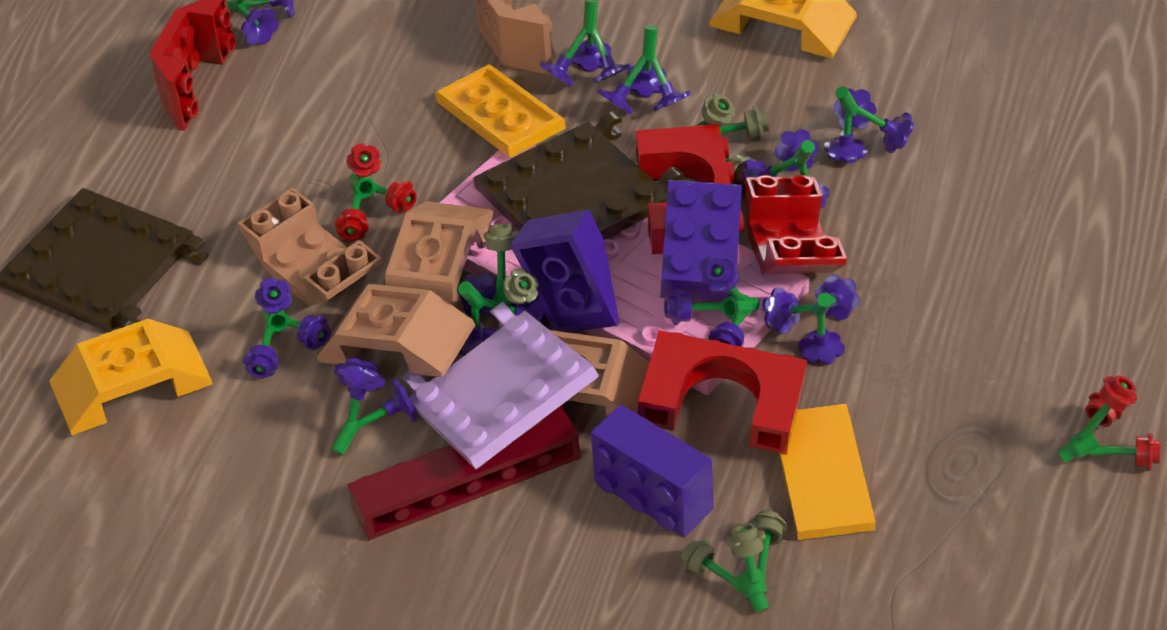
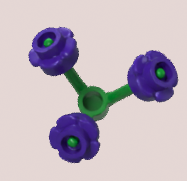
(722, 278)
(274, 298)

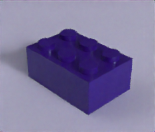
(699, 226)
(652, 470)

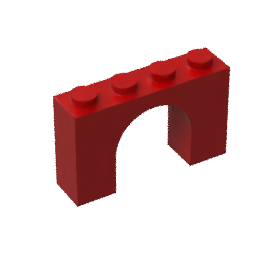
(692, 149)
(684, 361)

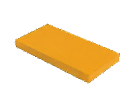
(500, 110)
(826, 475)

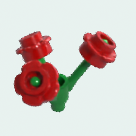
(399, 196)
(1103, 411)

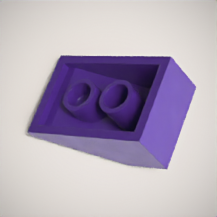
(571, 270)

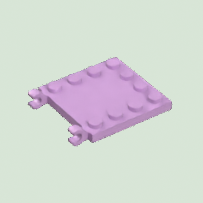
(500, 387)

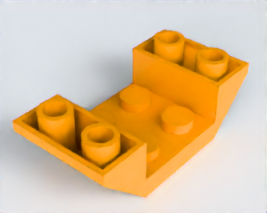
(820, 21)
(123, 364)

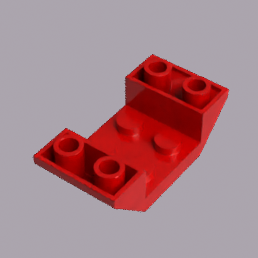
(190, 36)
(787, 226)

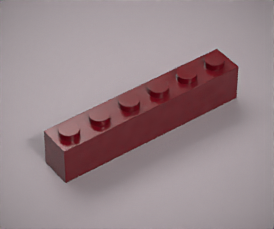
(447, 480)

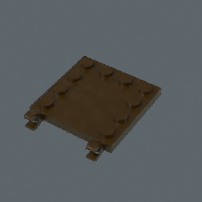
(575, 175)
(99, 260)

